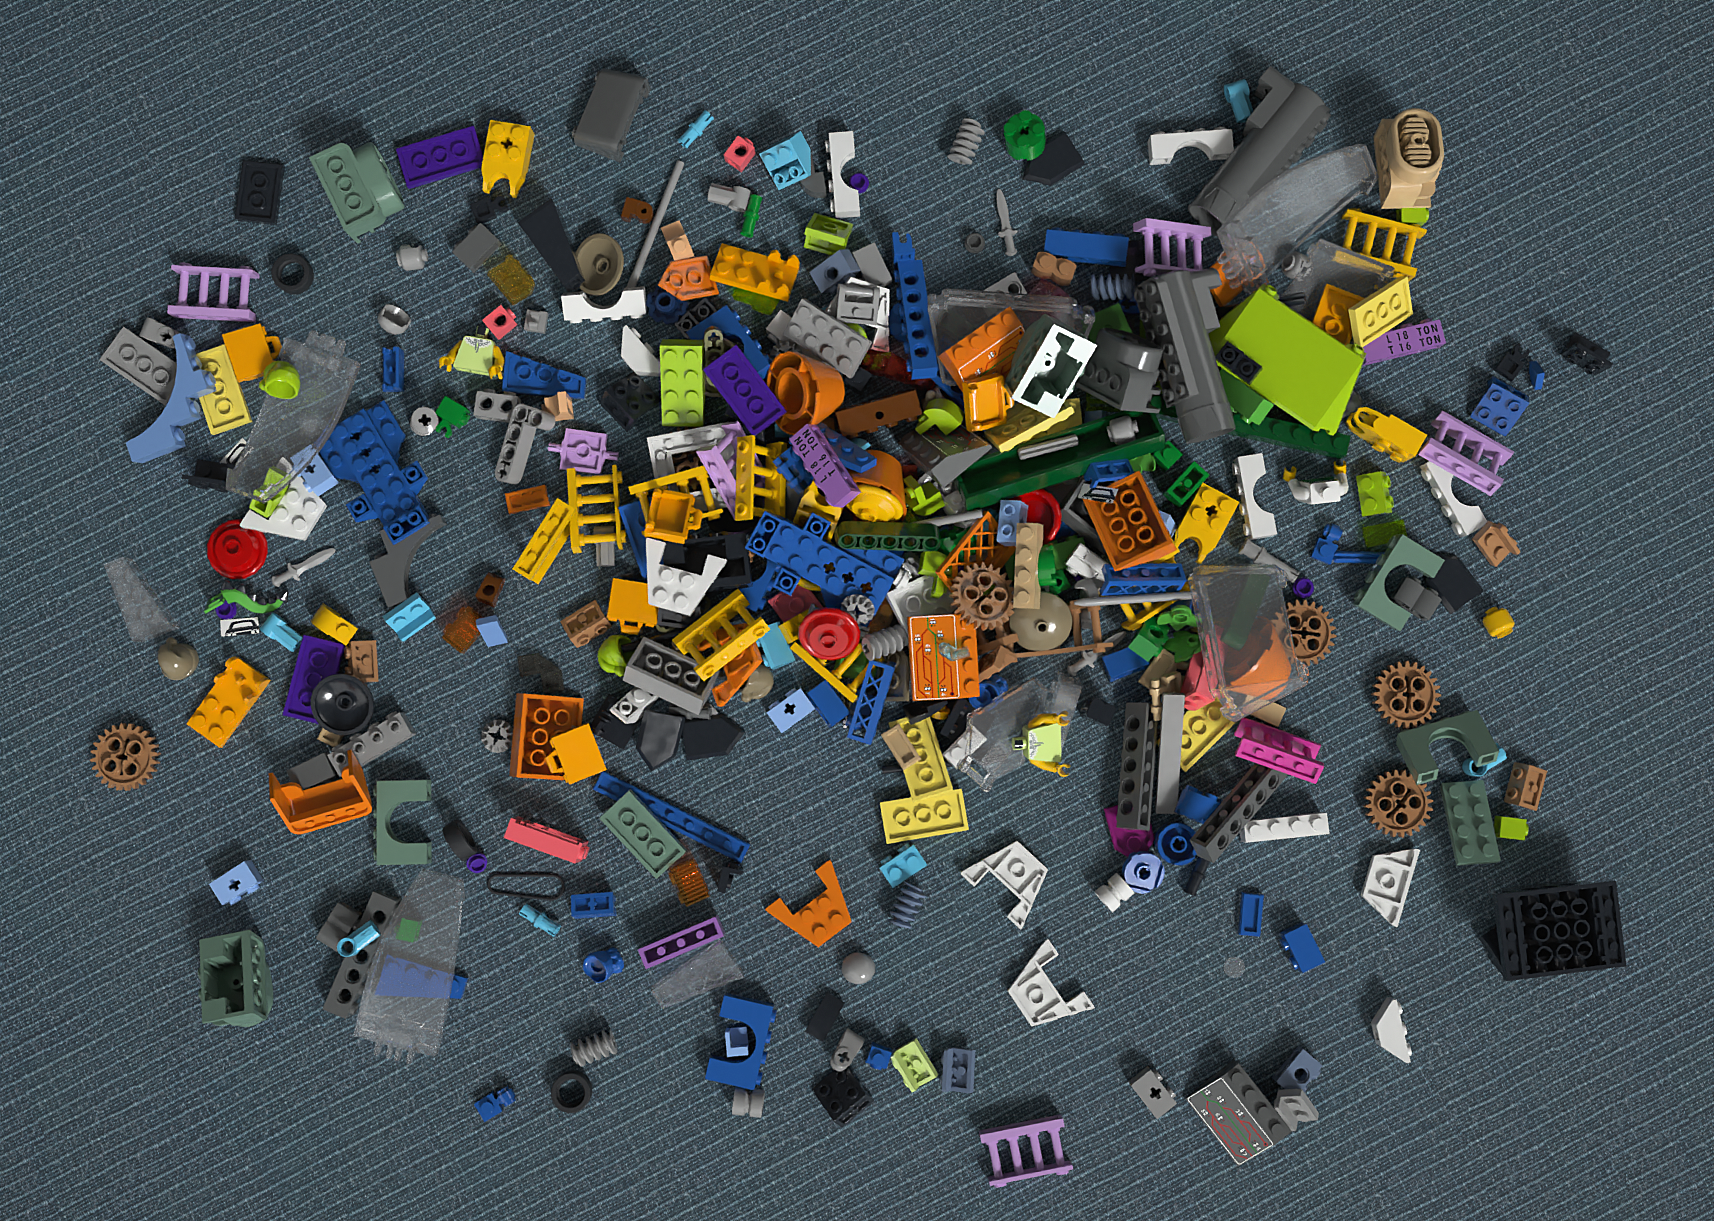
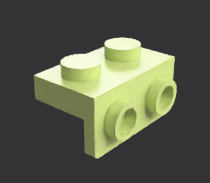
(913, 1065)

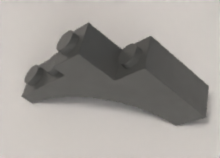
(394, 568)

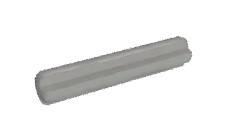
(1047, 447)

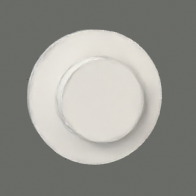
(901, 579)

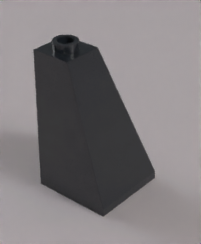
(551, 238)

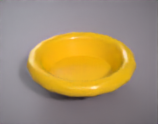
(875, 505)

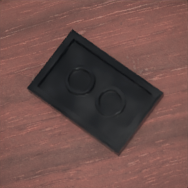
(259, 192)

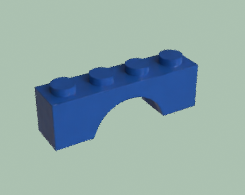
(756, 594)

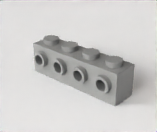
(373, 742)

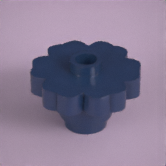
(667, 314)

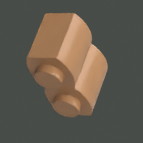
(1049, 267)

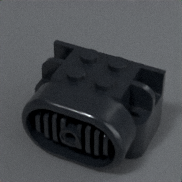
(694, 552)

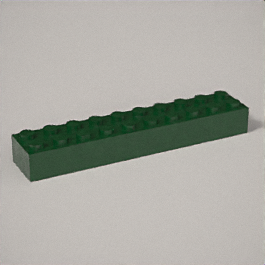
(1007, 476)

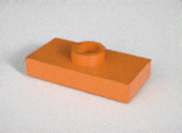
(527, 499)

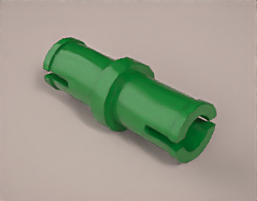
(751, 216)

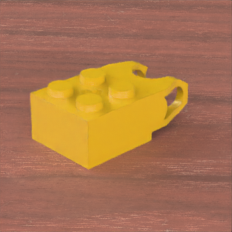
(510, 162)
(1387, 434)
(814, 502)
(1199, 526)

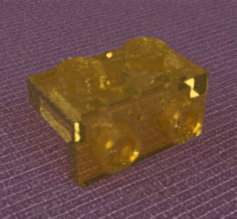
(512, 280)

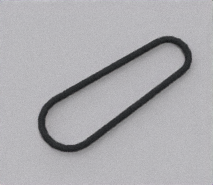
(526, 896)

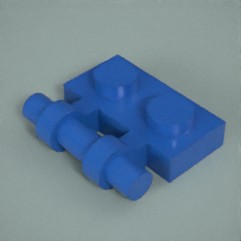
(795, 464)

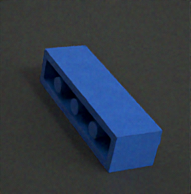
(1087, 247)

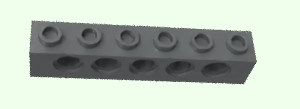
(1137, 767)
(1235, 811)
(336, 1002)

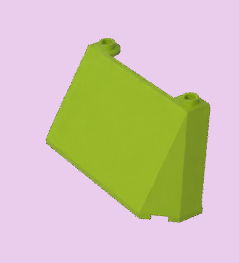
(1301, 363)

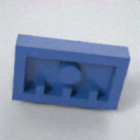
(1500, 406)

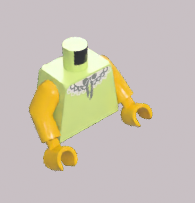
(475, 355)
(1043, 742)

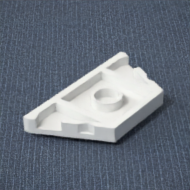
(1389, 882)

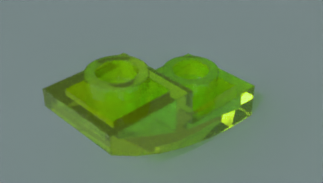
(758, 301)

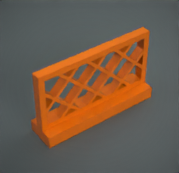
(997, 555)

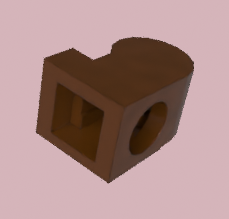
(637, 209)
(490, 589)

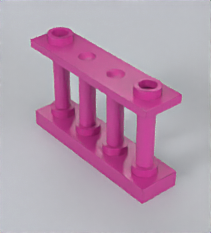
(1278, 750)

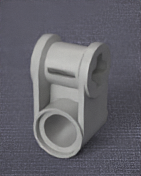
(158, 333)
(847, 1047)

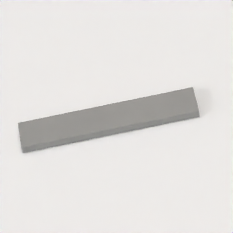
(1169, 752)

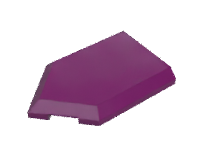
(1127, 840)

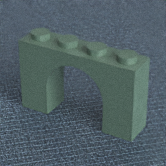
(1372, 596)
(1465, 728)
(389, 848)

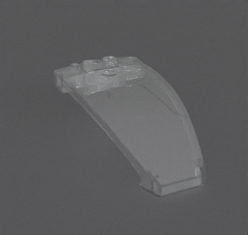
(1289, 212)
(295, 429)
(414, 969)

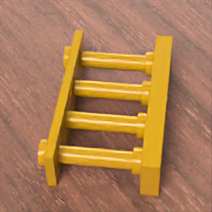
(1412, 231)
(681, 480)
(774, 482)
(576, 500)
(546, 542)
(1135, 621)
(709, 623)
(834, 677)

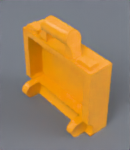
(250, 351)
(985, 402)
(670, 516)
(630, 603)
(576, 753)

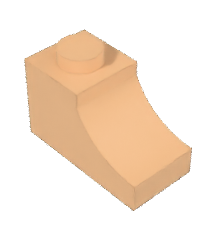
(677, 241)
(559, 406)

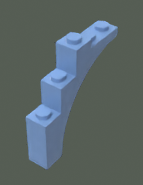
(190, 383)

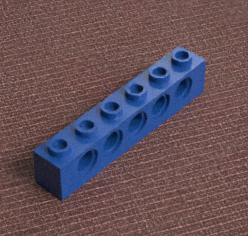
(913, 273)

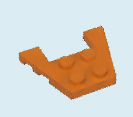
(737, 669)
(820, 917)

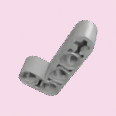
(519, 440)

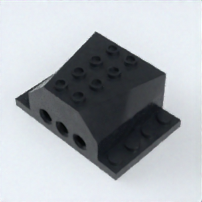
(1558, 929)

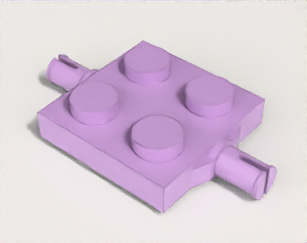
(583, 451)

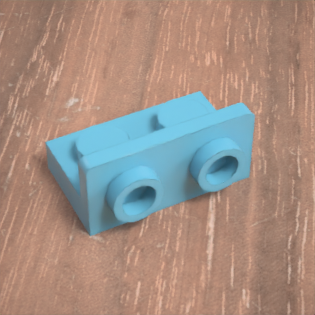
(409, 616)
(902, 865)

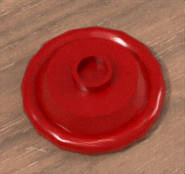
(1042, 510)
(236, 550)
(829, 633)

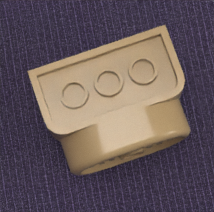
(1408, 158)

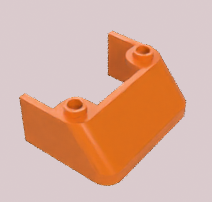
(324, 804)

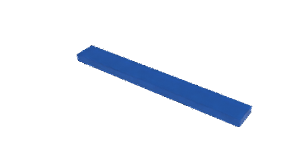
(676, 818)

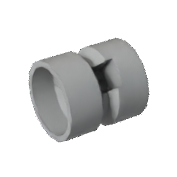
(748, 1102)

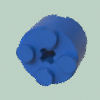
(1195, 805)
(1166, 837)

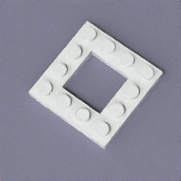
(666, 445)

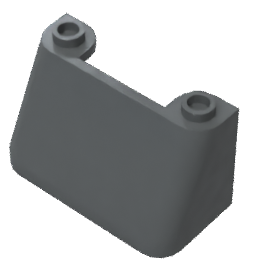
(610, 112)

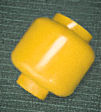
(1498, 622)

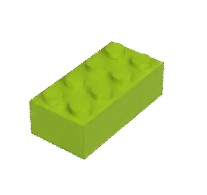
(682, 382)

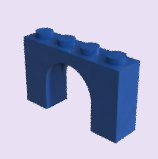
(732, 330)
(745, 1071)

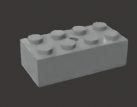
(668, 676)

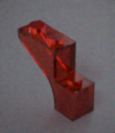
(893, 367)

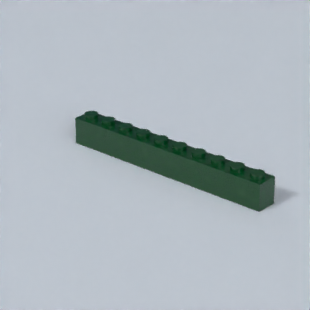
(1274, 432)

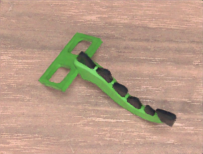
(246, 600)

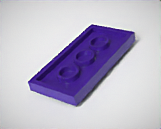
(440, 157)
(744, 390)
(315, 662)

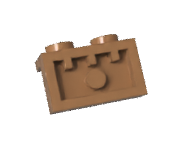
(1495, 542)
(586, 624)
(362, 660)
(994, 662)
(1525, 786)

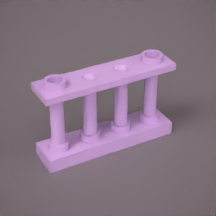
(1164, 230)
(222, 311)
(1460, 466)
(720, 471)
(1011, 1134)

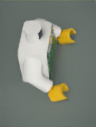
(1318, 489)

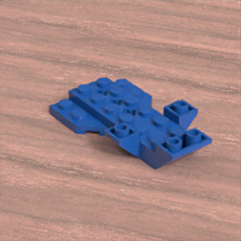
(390, 492)
(804, 553)

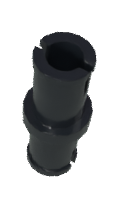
(1196, 876)

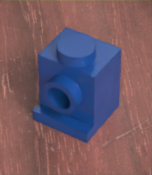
(878, 1056)

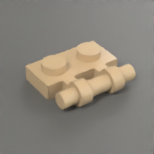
(1169, 684)

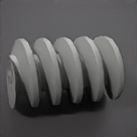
(966, 141)
(419, 428)
(884, 642)
(593, 1048)

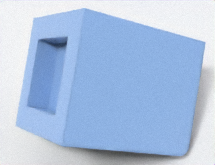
(737, 1041)

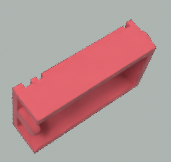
(1196, 685)
(546, 840)

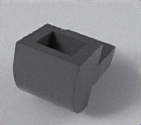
(814, 184)

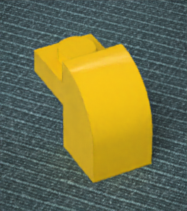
(333, 624)

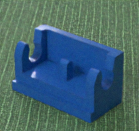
(900, 250)
(393, 370)
(1108, 471)
(1123, 664)
(827, 704)
(593, 905)

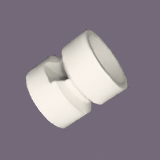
(1114, 892)

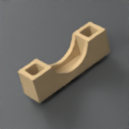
(1026, 584)

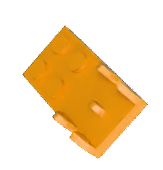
(755, 271)
(1333, 312)
(228, 701)

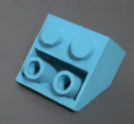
(788, 160)
(775, 647)

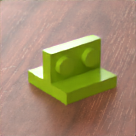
(826, 234)

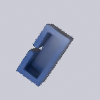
(1302, 947)

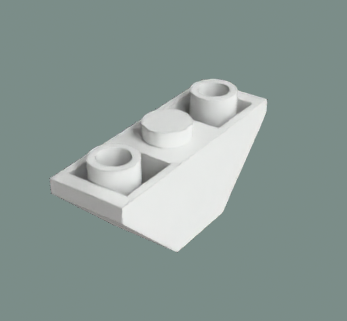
(639, 355)
(953, 503)
(632, 705)
(1390, 1030)

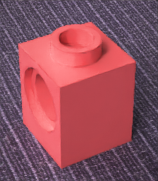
(736, 161)
(500, 330)

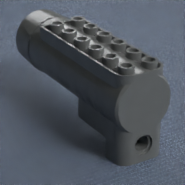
(1271, 143)
(1178, 317)

